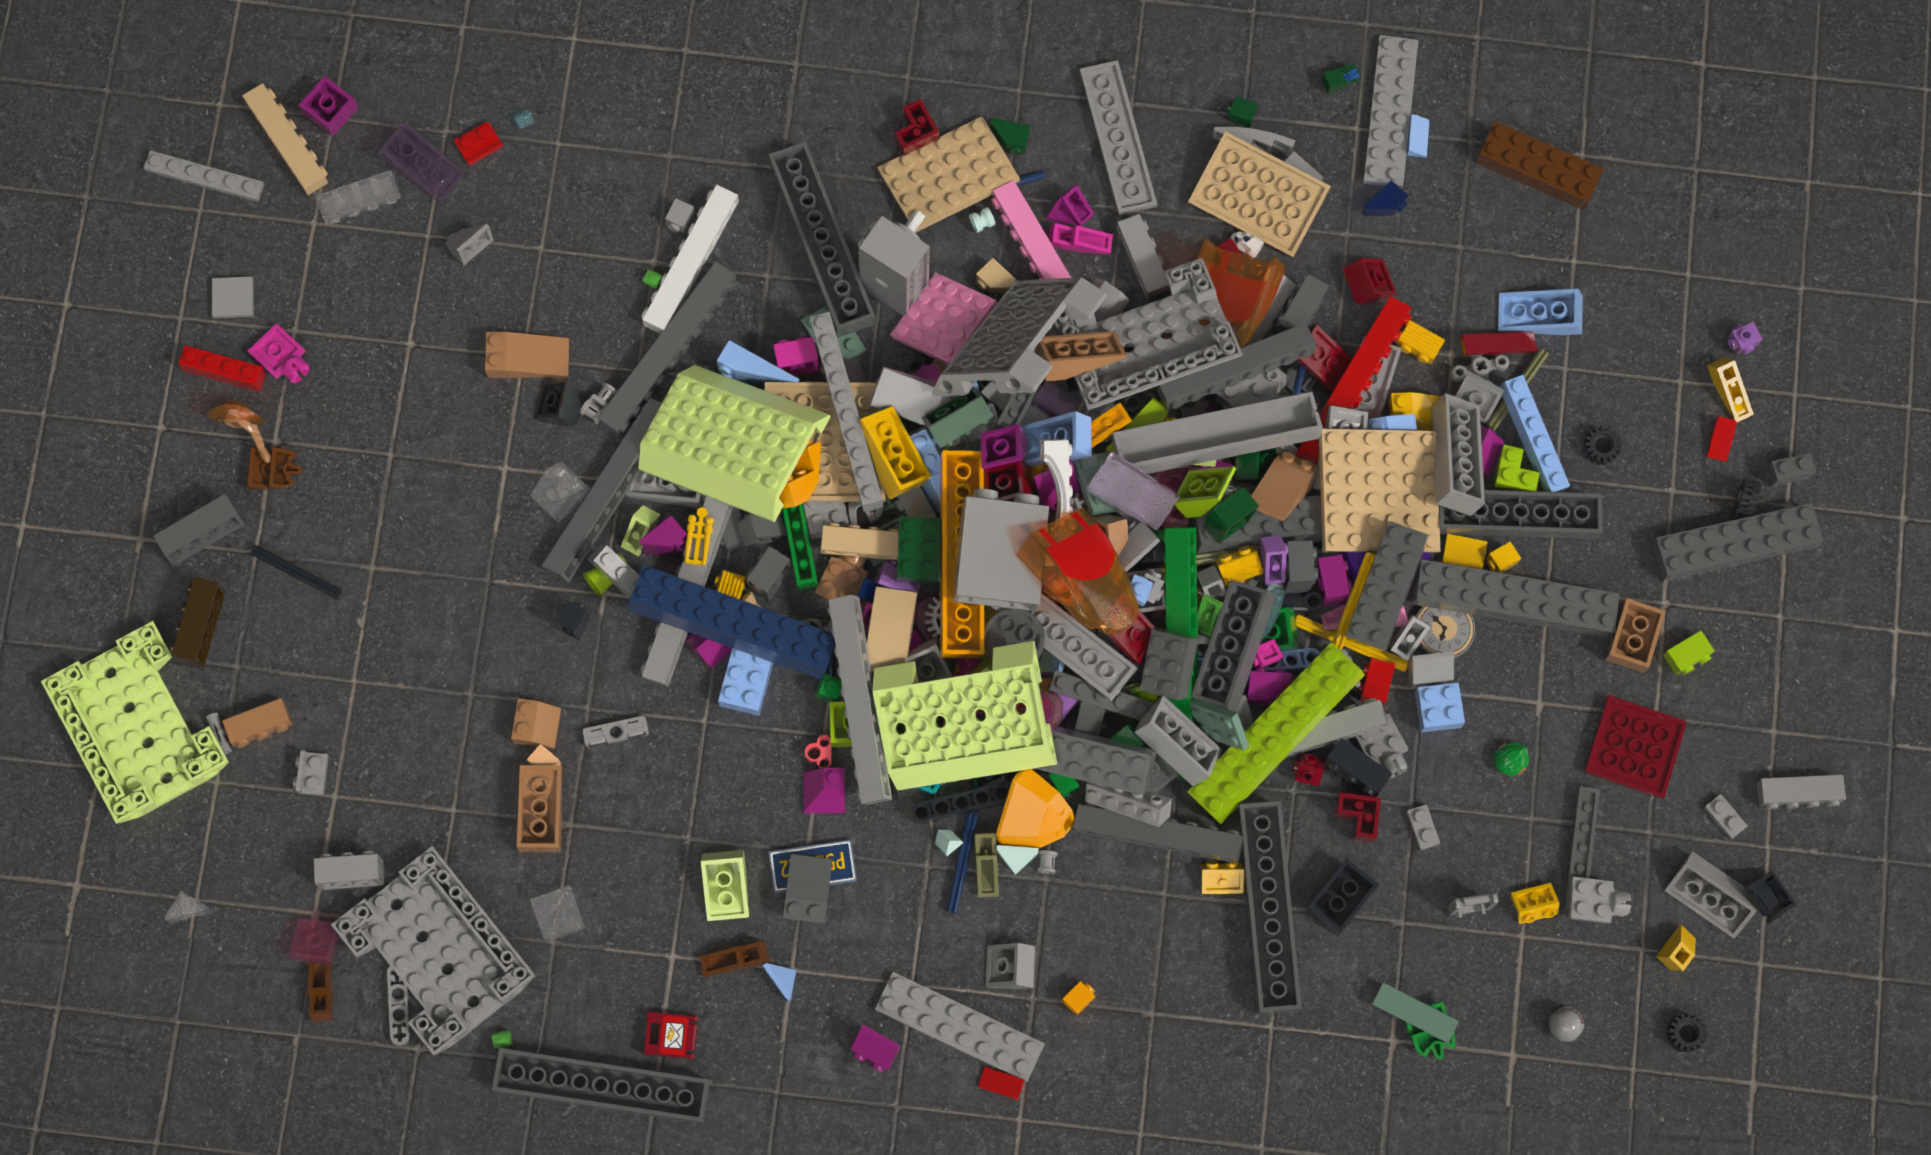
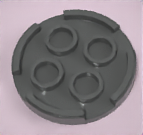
(1013, 627)

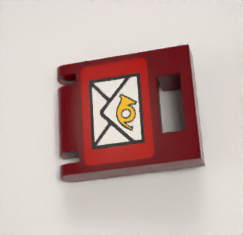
(674, 1037)

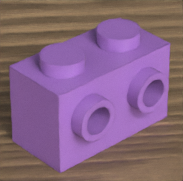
(1273, 559)

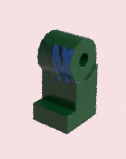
(1340, 78)

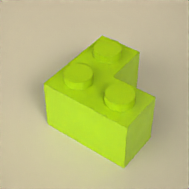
(1510, 475)

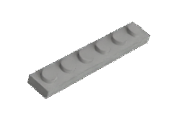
(204, 176)

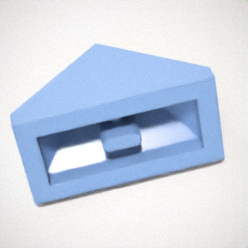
(782, 977)

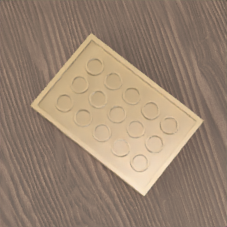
(949, 173)
(1259, 194)

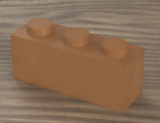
(257, 723)

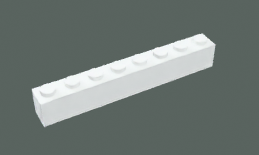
(691, 259)

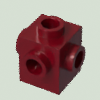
(1309, 769)

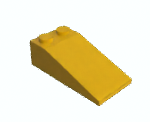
(893, 453)

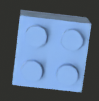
(1439, 707)

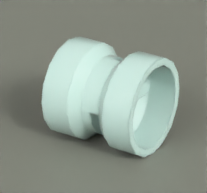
(982, 220)

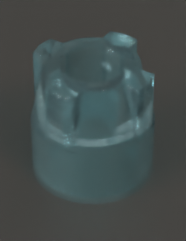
(524, 119)

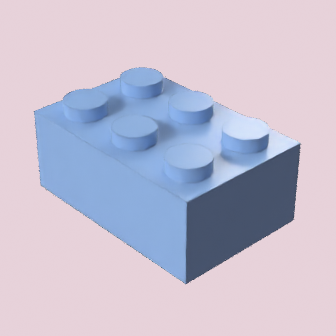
(745, 683)

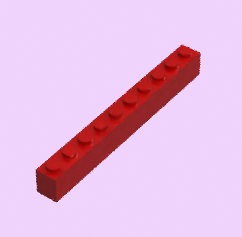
(1363, 366)

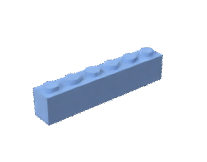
(1534, 435)

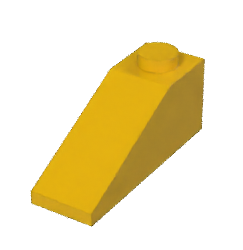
(1730, 388)

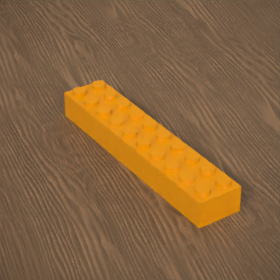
(959, 622)

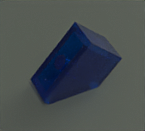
(1387, 201)
(867, 591)

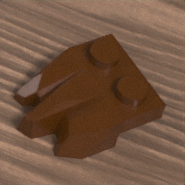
(274, 473)

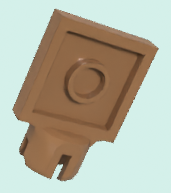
(842, 577)

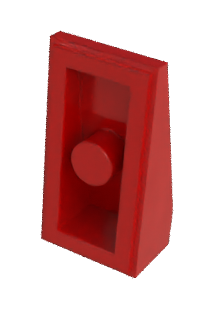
(1721, 438)
(1001, 1083)

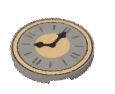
(1448, 631)

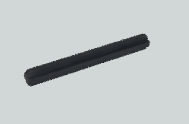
(296, 572)

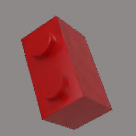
(1376, 681)

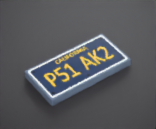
(842, 862)

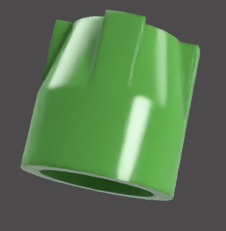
(653, 279)
(502, 1039)

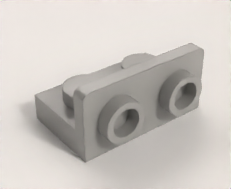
(311, 773)

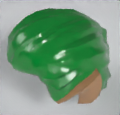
(1511, 758)

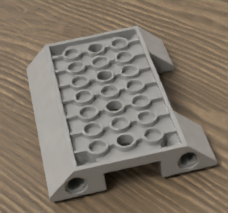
(1006, 338)
(1155, 358)
(457, 936)

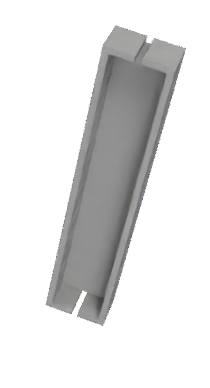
(1220, 434)

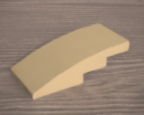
(890, 626)

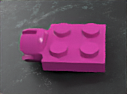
(280, 354)

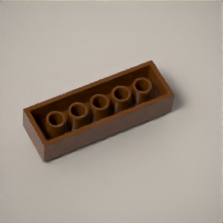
(1539, 165)

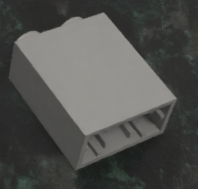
(987, 549)

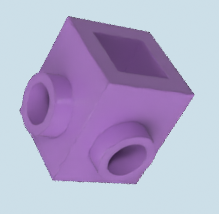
(1744, 338)

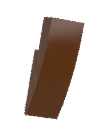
(734, 959)
(320, 992)

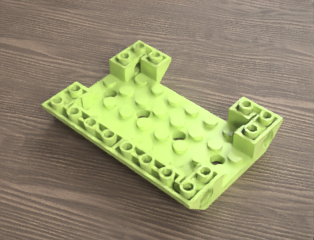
(113, 740)
(964, 745)

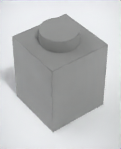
(679, 216)

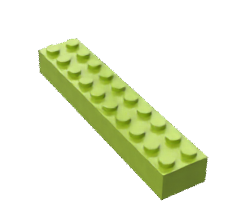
(1277, 732)

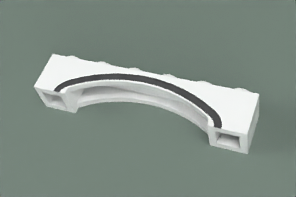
(1056, 455)

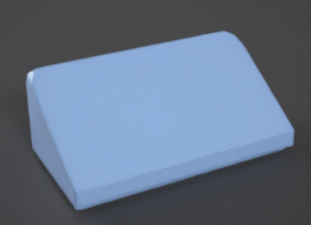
(1418, 136)

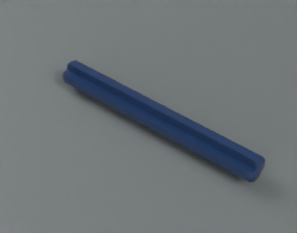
(962, 863)

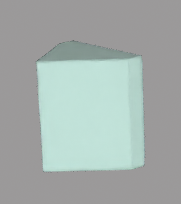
(947, 841)

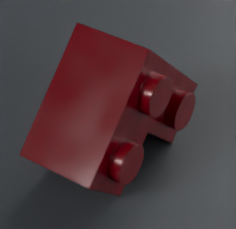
(920, 128)
(1364, 811)

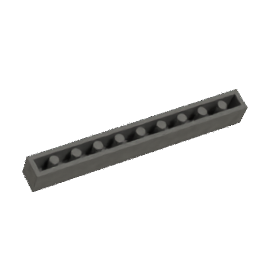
(667, 349)
(601, 500)

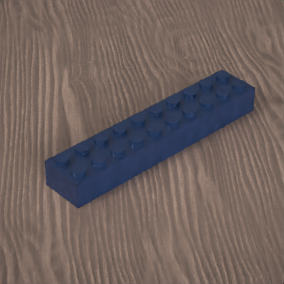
(732, 622)

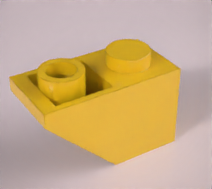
(1678, 950)

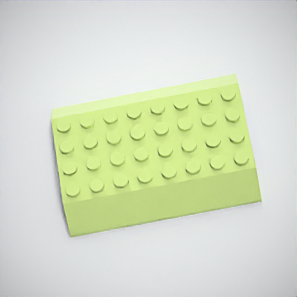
(728, 440)

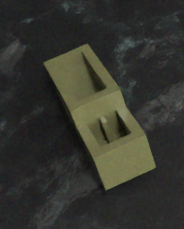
(986, 864)

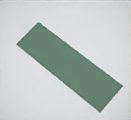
(1415, 1012)

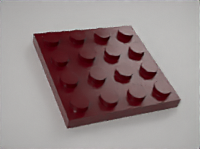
(1635, 747)

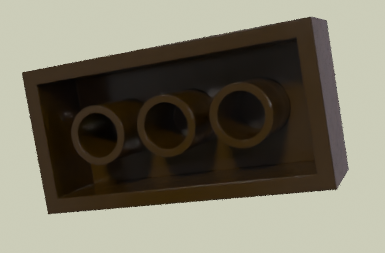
(198, 623)

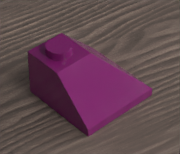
(824, 791)

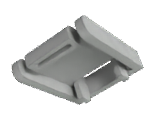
(1472, 904)

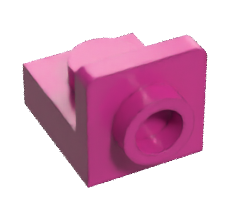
(1267, 654)

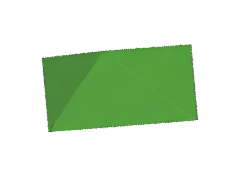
(1208, 614)

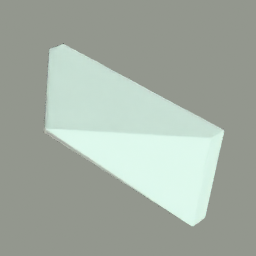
(1016, 857)

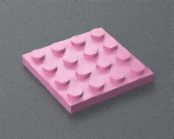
(943, 318)

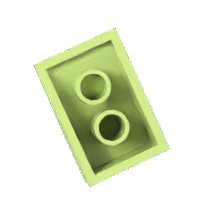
(725, 885)

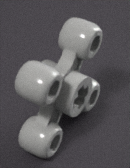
(1476, 361)

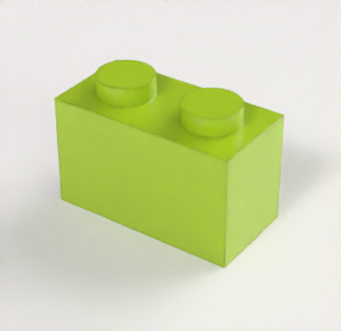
(1688, 653)

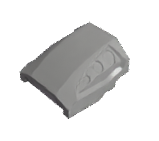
(1112, 304)

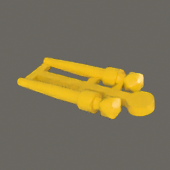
(702, 513)

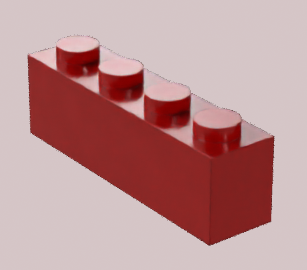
(222, 368)

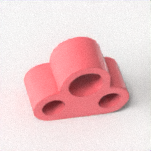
(825, 752)

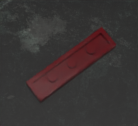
(1498, 343)

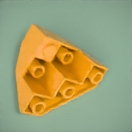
(803, 478)
(1033, 813)

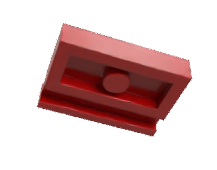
(478, 143)

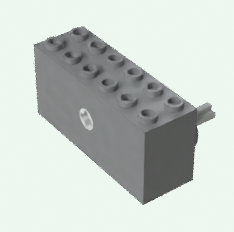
(894, 262)

